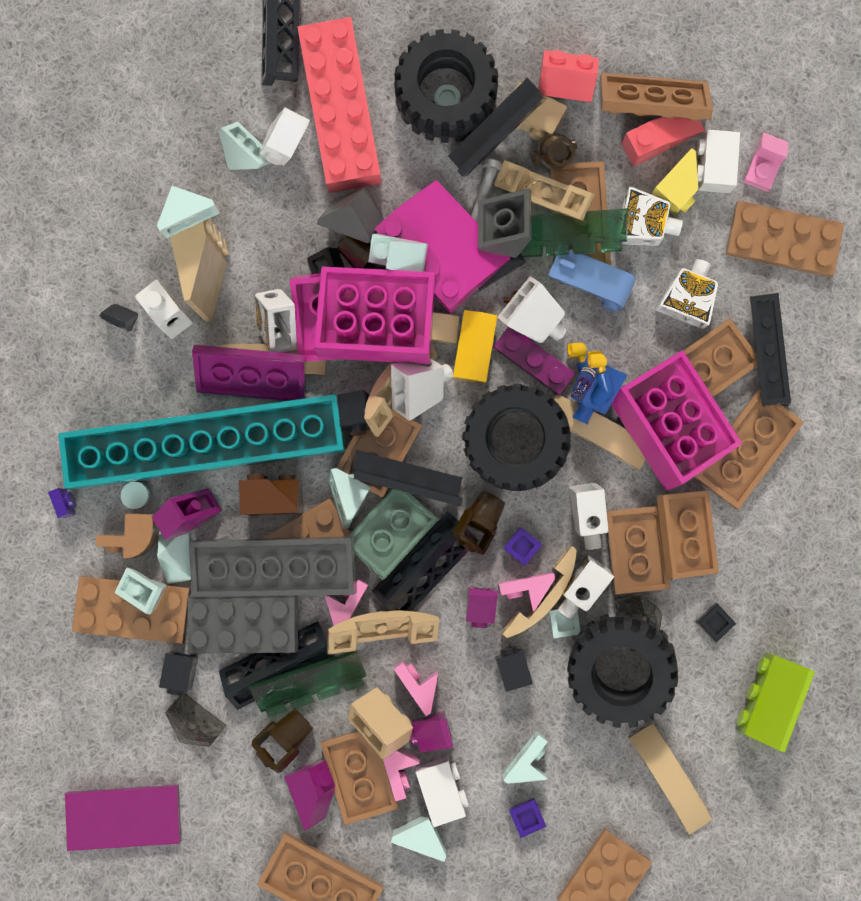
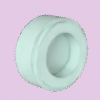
(447, 95)
(135, 495)

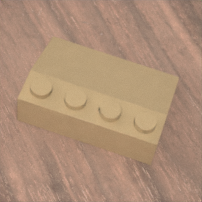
(201, 266)

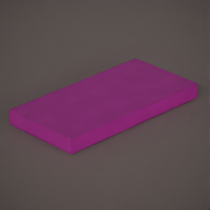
(249, 373)
(122, 817)

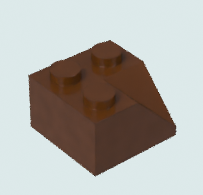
(270, 497)

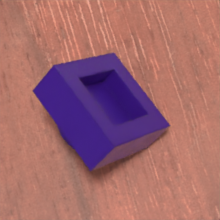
(63, 502)
(522, 546)
(527, 817)

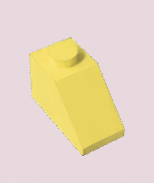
(680, 184)

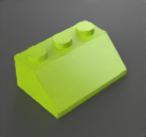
(775, 701)

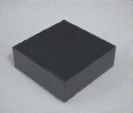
(715, 622)

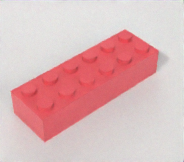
(339, 105)

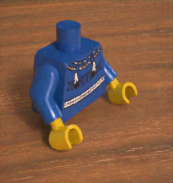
(596, 382)

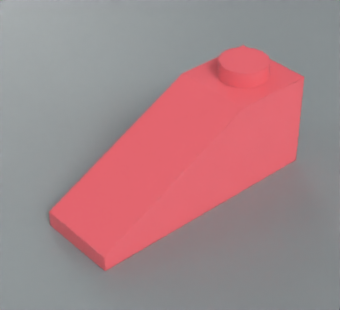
(659, 137)

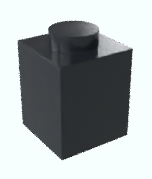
(352, 412)
(513, 668)
(178, 672)

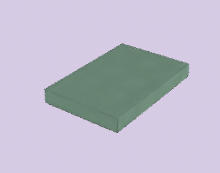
(391, 531)

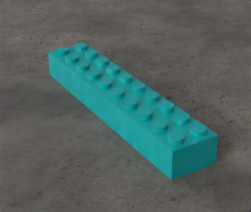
(201, 442)

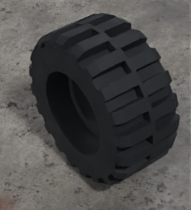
(441, 52)
(479, 432)
(623, 705)

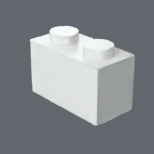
(718, 161)
(441, 791)

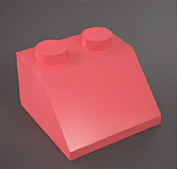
(568, 75)

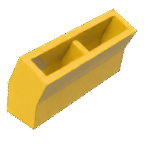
(475, 346)

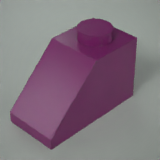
(185, 513)
(481, 606)
(432, 732)
(311, 792)

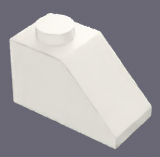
(283, 137)

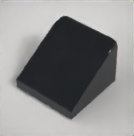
(325, 258)
(119, 316)

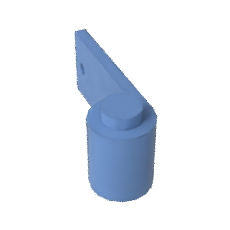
(594, 277)

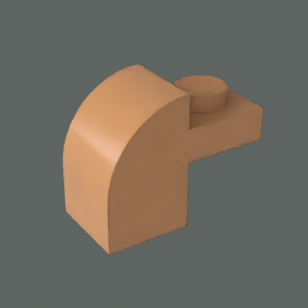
(138, 537)

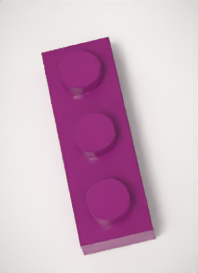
(534, 360)

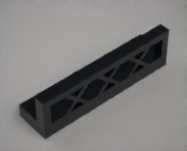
(270, 44)
(497, 127)
(770, 350)
(405, 477)
(422, 562)
(239, 692)

